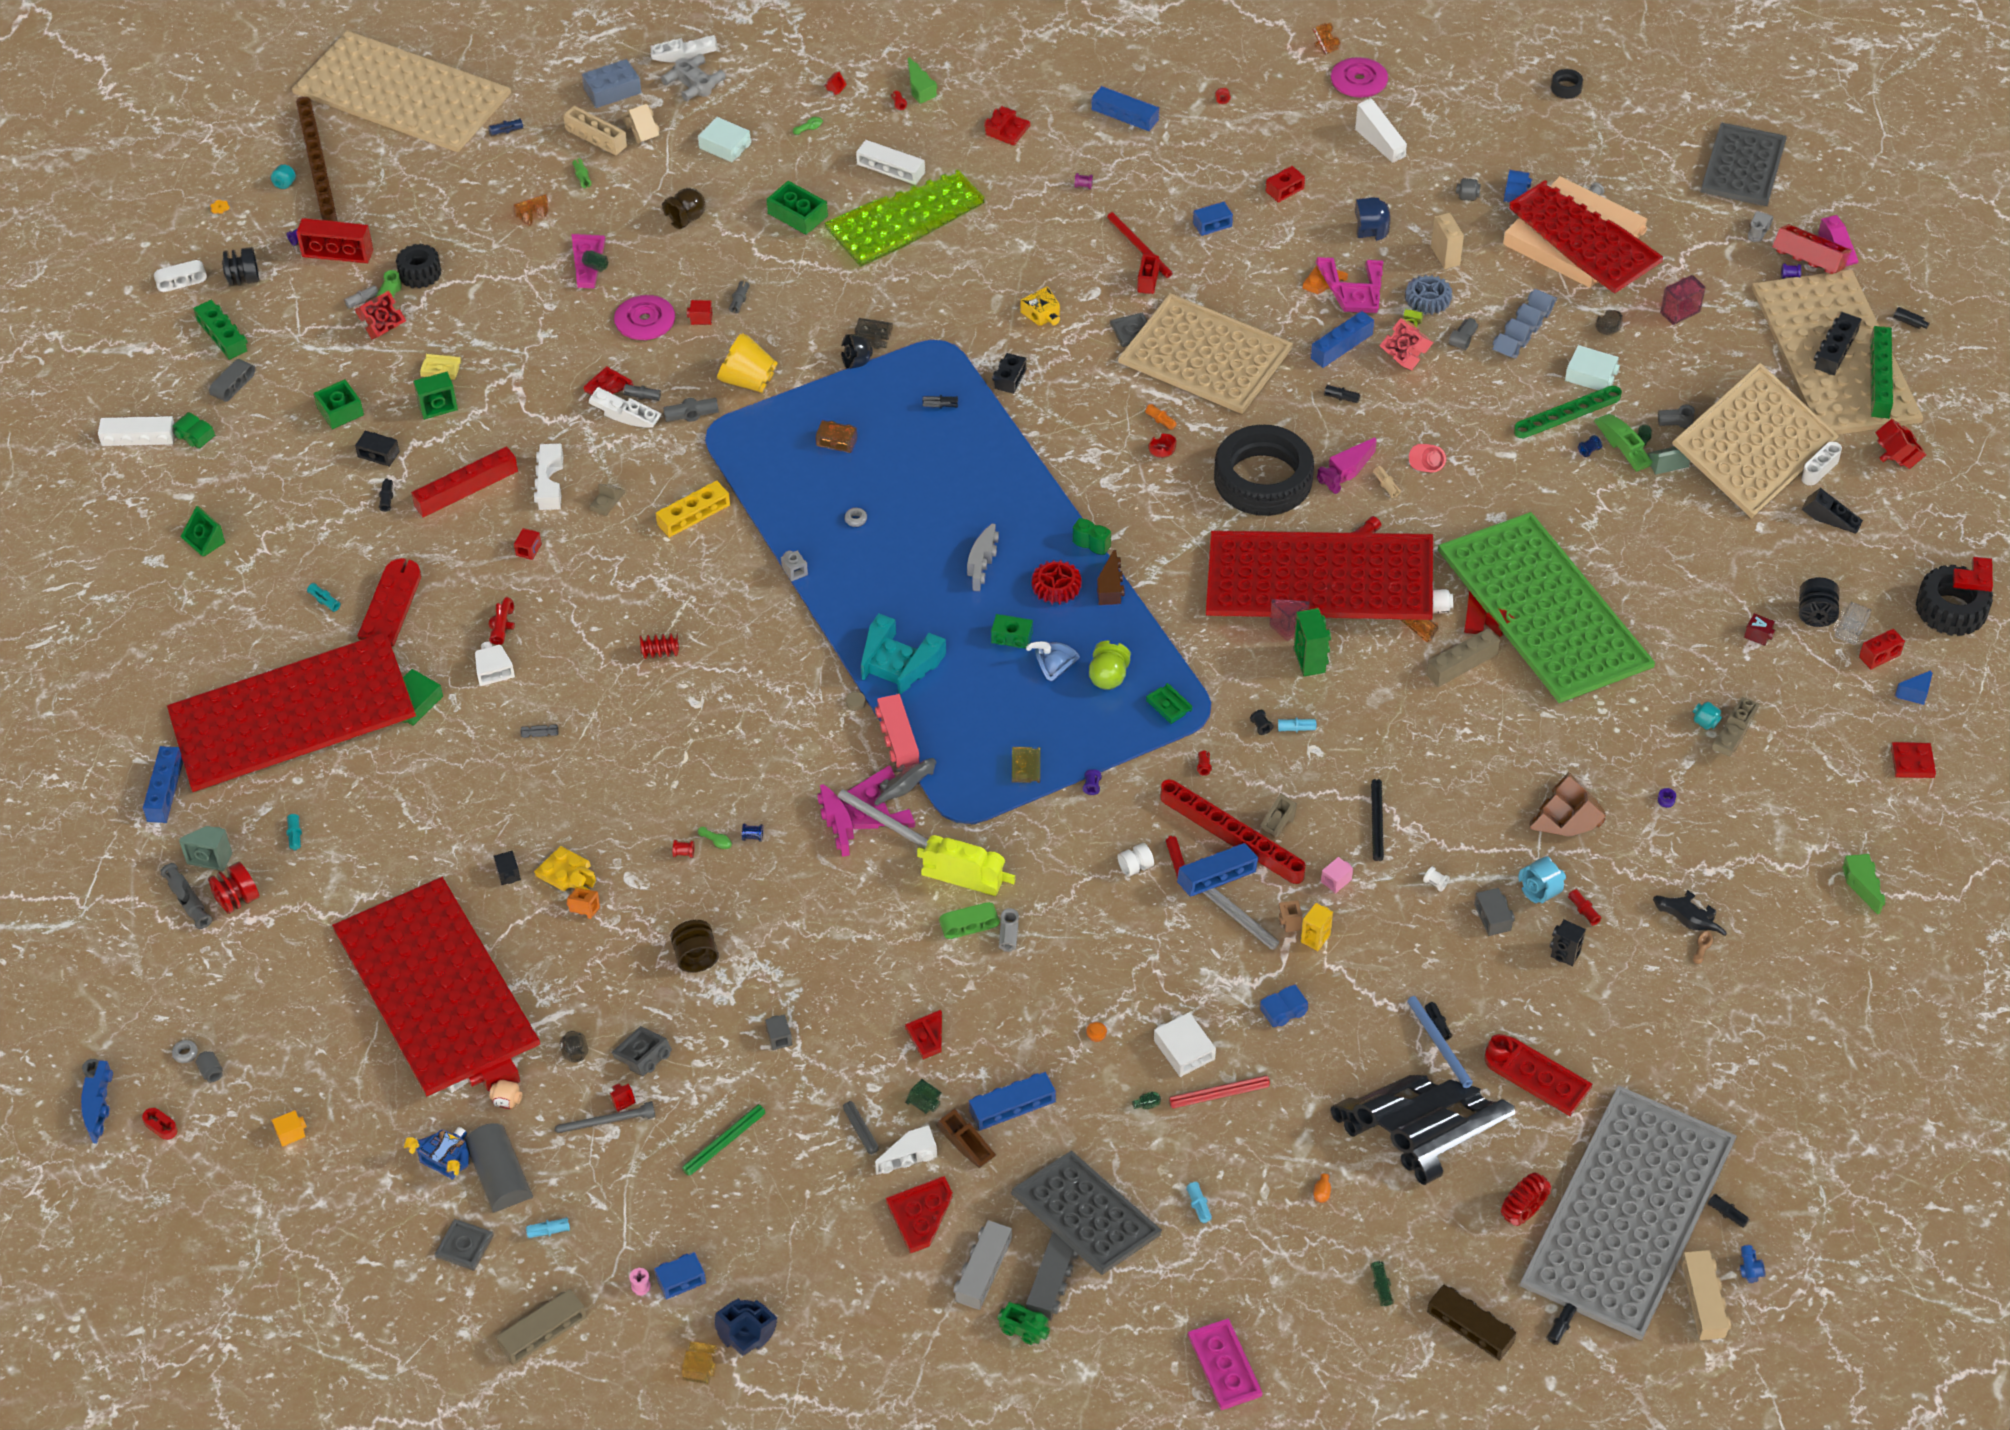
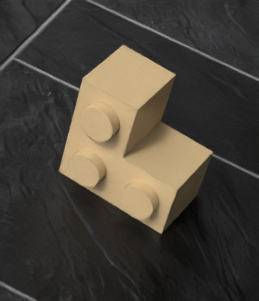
(641, 123)

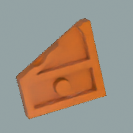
(1316, 282)

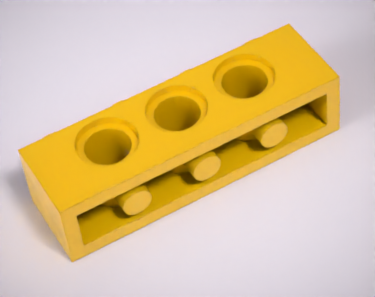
(692, 508)

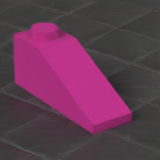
(1835, 231)
(1353, 459)

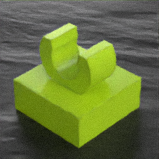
(1413, 316)

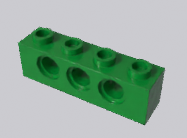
(220, 329)

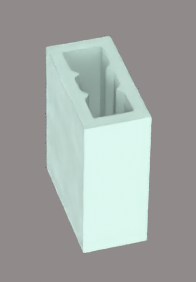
(724, 139)
(1592, 368)

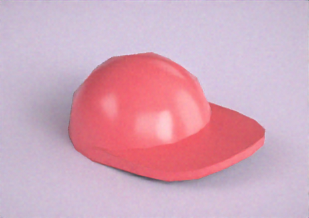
(1427, 458)

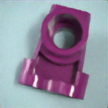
(1330, 477)

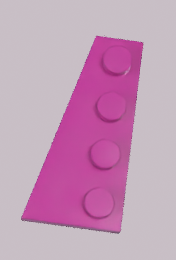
(586, 276)

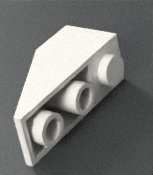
(912, 1148)

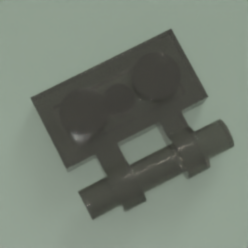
(874, 329)

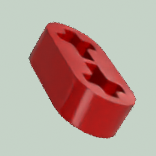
(162, 1120)

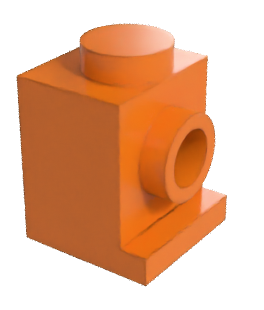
(583, 902)

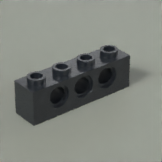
(1837, 343)

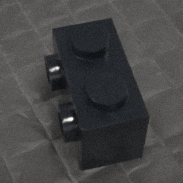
(377, 448)
(1567, 942)

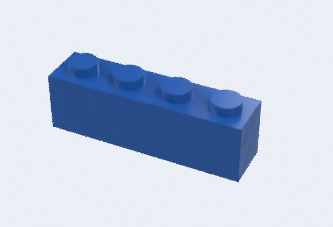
(1125, 108)
(1342, 339)
(1217, 869)
(1012, 1101)

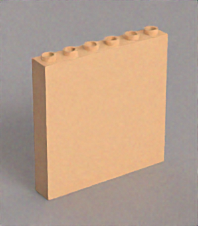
(1531, 244)

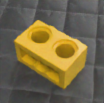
(1316, 926)

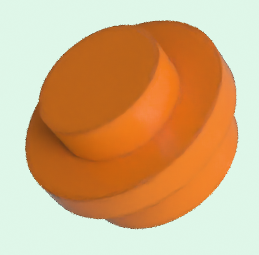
(1096, 1031)

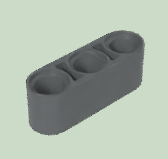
(232, 380)

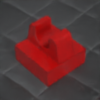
(835, 83)
(622, 1096)

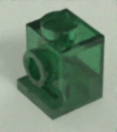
(924, 1097)

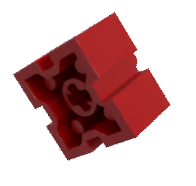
(380, 315)
(1899, 444)

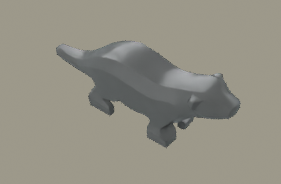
(905, 780)

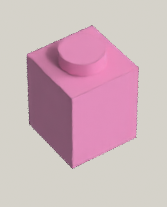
(1337, 875)

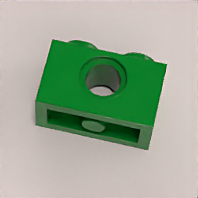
(1011, 631)

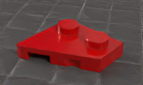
(607, 380)
(927, 1034)

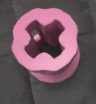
(638, 1287)

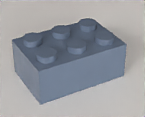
(611, 83)

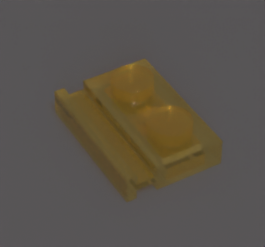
(1025, 764)

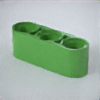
(969, 920)

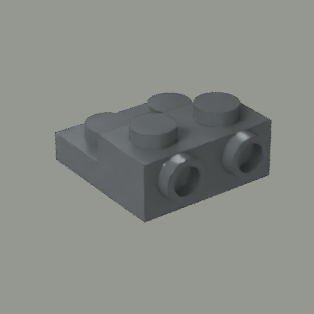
(642, 1051)

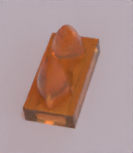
(524, 209)
(1424, 628)

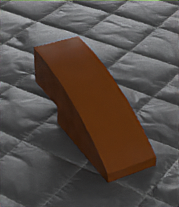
(965, 1138)

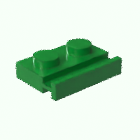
(1169, 703)

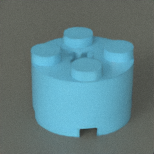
(1541, 880)

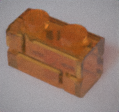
(836, 436)

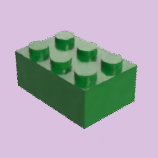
(797, 207)
(1311, 642)

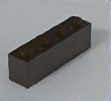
(1471, 1322)

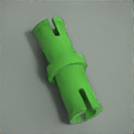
(581, 173)

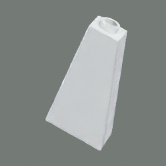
(1379, 131)

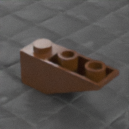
(1108, 582)

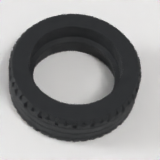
(1264, 498)

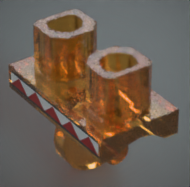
(1325, 38)

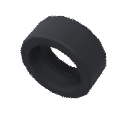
(1569, 75)

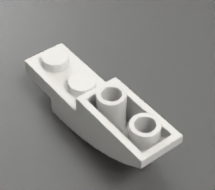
(676, 49)
(624, 411)

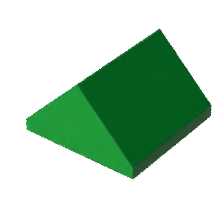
(203, 532)

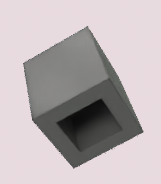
(778, 1032)

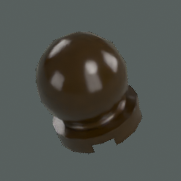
(684, 207)

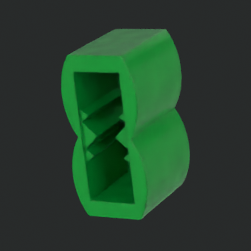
(193, 430)
(1091, 536)

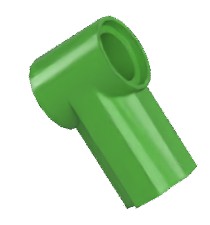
(391, 283)

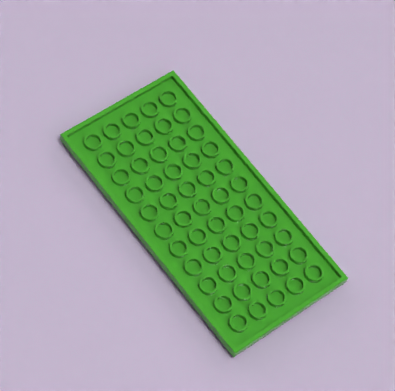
(1559, 617)

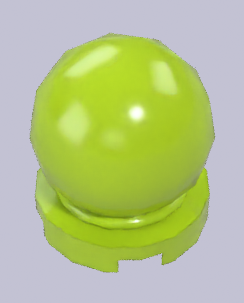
(1109, 665)

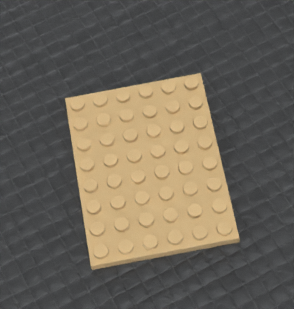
(1206, 353)
(1754, 440)

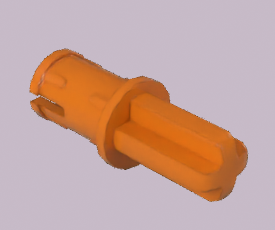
(1160, 416)

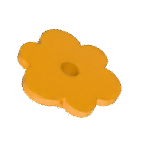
(219, 206)

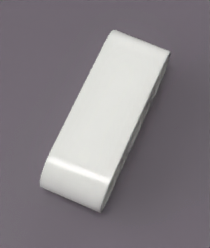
(180, 276)
(1821, 463)

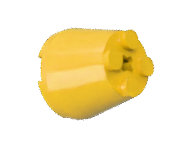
(747, 365)

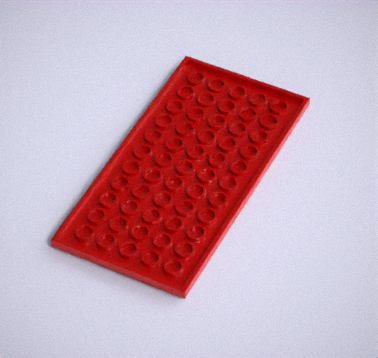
(1332, 570)
(290, 711)
(435, 986)

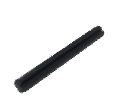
(1377, 820)

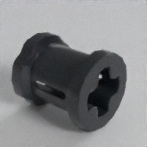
(1261, 722)

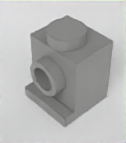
(793, 561)

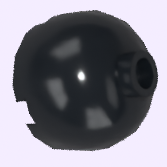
(856, 351)

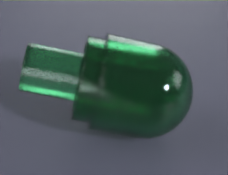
(1645, 433)
(1147, 1101)

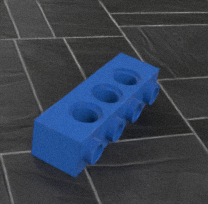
(163, 784)

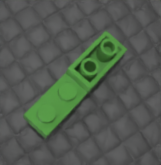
(1624, 438)

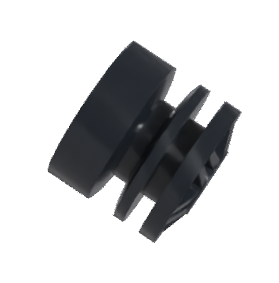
(240, 266)
(1819, 602)

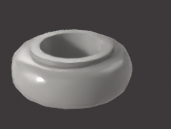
(855, 512)
(184, 1058)

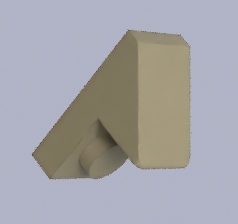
(607, 498)
(1279, 814)

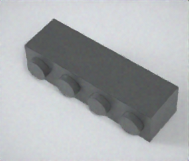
(1051, 1278)

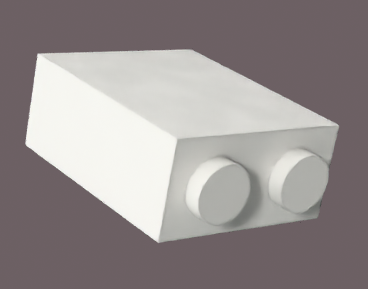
(1184, 1044)

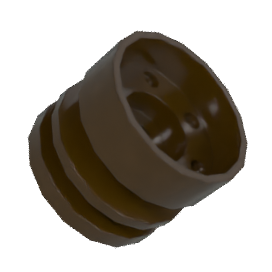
(694, 946)

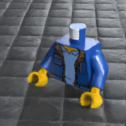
(442, 1151)

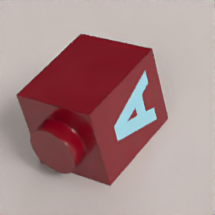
(1760, 629)

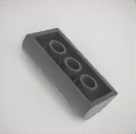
(497, 1166)

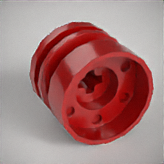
(236, 886)

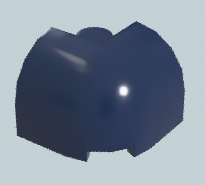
(1372, 218)
(745, 1325)

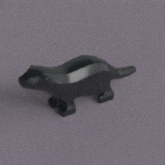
(1689, 913)

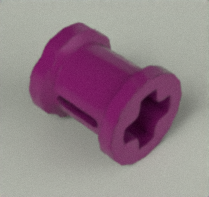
(1083, 181)

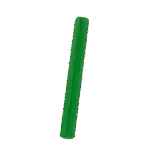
(723, 1140)

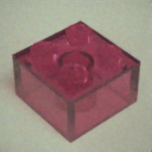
(1682, 299)

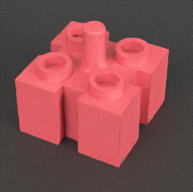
(1406, 344)

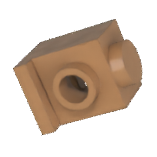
(1290, 916)

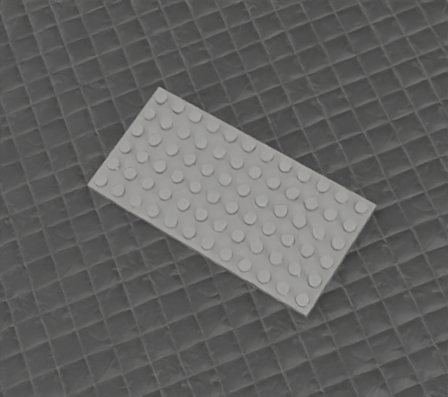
(1628, 1212)

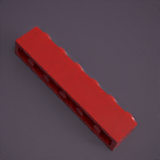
(464, 481)

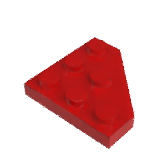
(920, 1212)

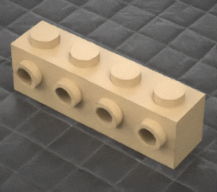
(595, 130)
(1705, 1295)

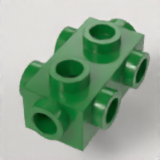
(1029, 1325)

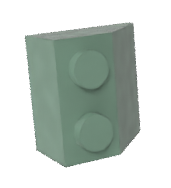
(207, 848)

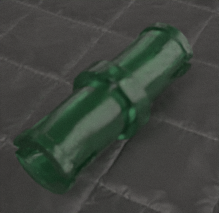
(1382, 1283)

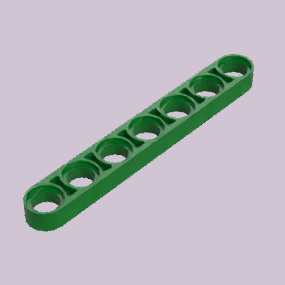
(1562, 417)

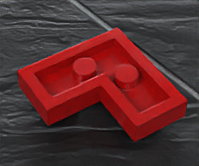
(1976, 579)

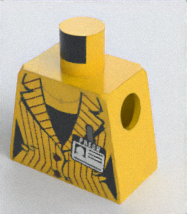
(1041, 307)

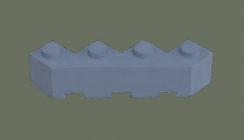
(1528, 320)

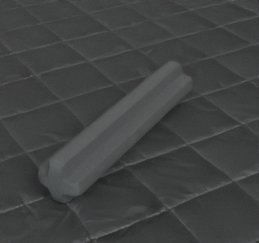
(860, 1127)

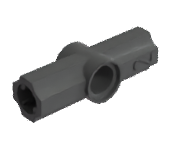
(691, 409)

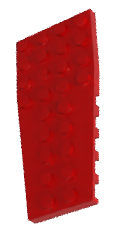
(1587, 240)

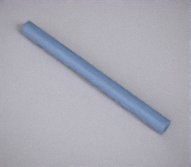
(1440, 1042)

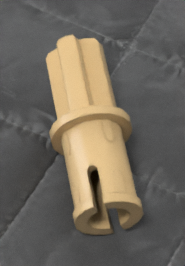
(1386, 482)

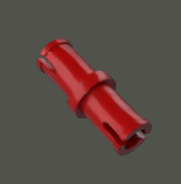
(1584, 907)

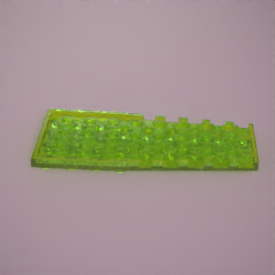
(902, 219)

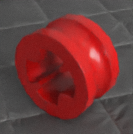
(1222, 91)

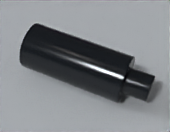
(1910, 318)

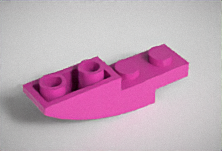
(837, 817)

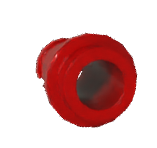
(900, 102)
(1204, 766)

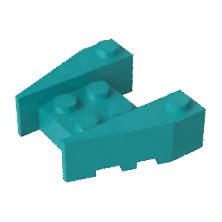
(896, 660)

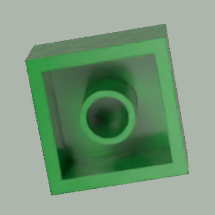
(435, 395)
(338, 404)

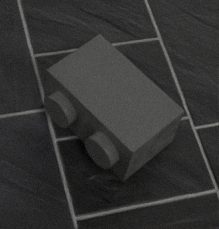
(1494, 911)

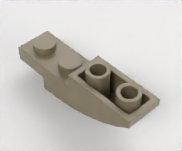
(1736, 727)

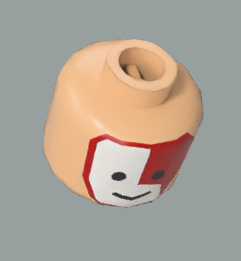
(505, 1094)

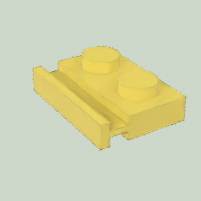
(438, 364)

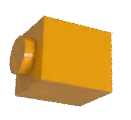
(289, 1127)

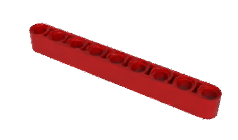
(1232, 830)

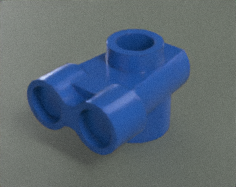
(1752, 1268)

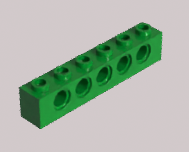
(1881, 372)

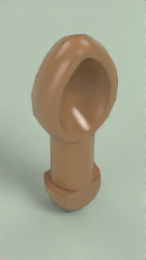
(1704, 942)

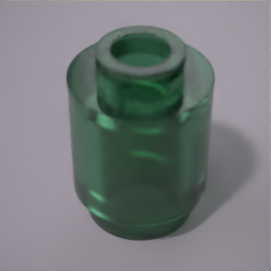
(595, 260)

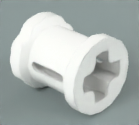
(1436, 879)

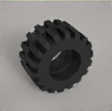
(418, 265)

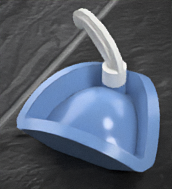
(1054, 658)

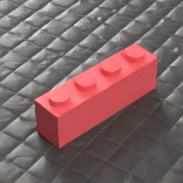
(897, 731)

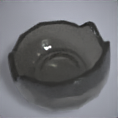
(1610, 322)

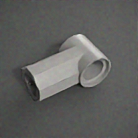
(1009, 930)

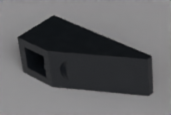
(1828, 510)

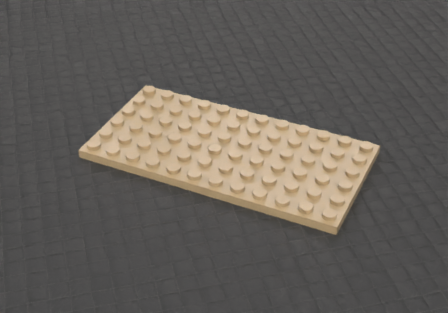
(402, 91)
(1799, 319)

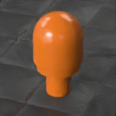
(1322, 1189)

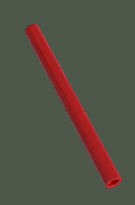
(1115, 220)

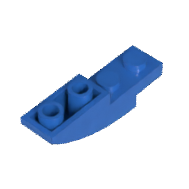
(93, 1100)

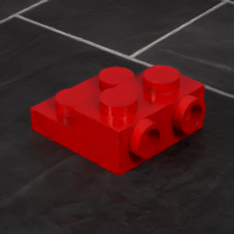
(1006, 126)

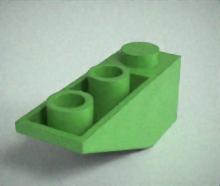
(921, 85)
(1861, 877)

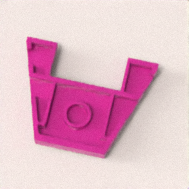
(868, 792)

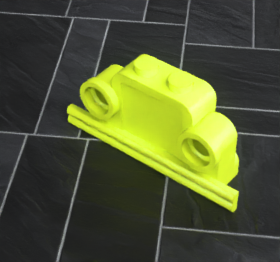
(963, 865)

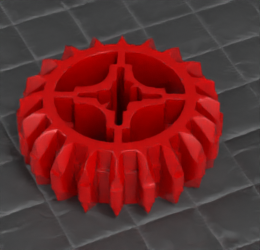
(1056, 582)
(1526, 1199)

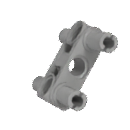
(693, 77)

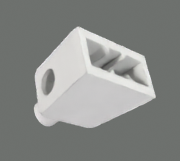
(492, 664)

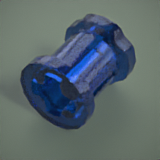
(1590, 446)
(752, 832)

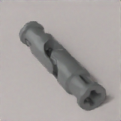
(186, 896)

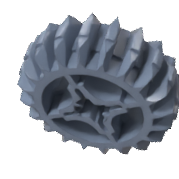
(1428, 294)

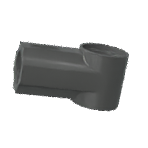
(1462, 337)
(1683, 416)

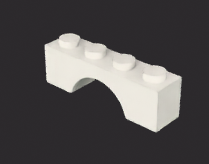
(548, 492)

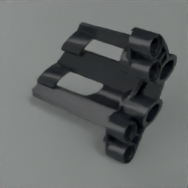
(1422, 1124)

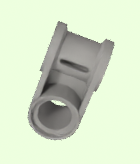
(1759, 226)

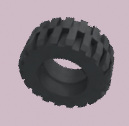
(1948, 616)

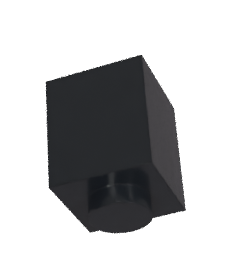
(507, 868)

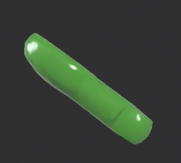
(812, 123)
(719, 840)

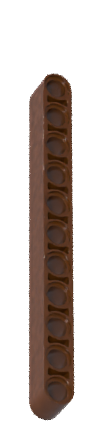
(316, 159)

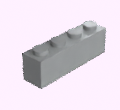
(983, 1264)

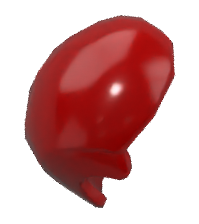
(1163, 446)

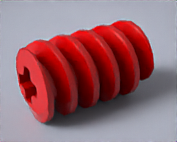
(659, 646)

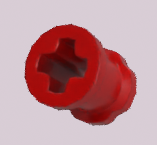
(683, 848)

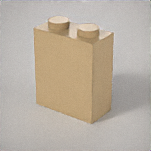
(1447, 241)

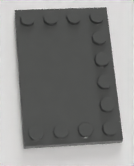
(1743, 164)
(1086, 1212)

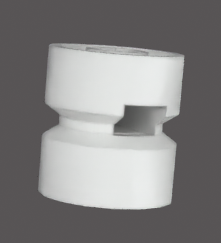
(1134, 860)

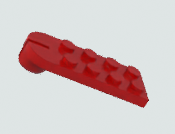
(391, 600)
(1536, 1073)

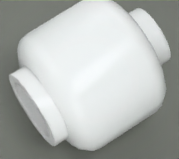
(1442, 601)

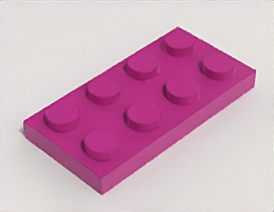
(1225, 1364)

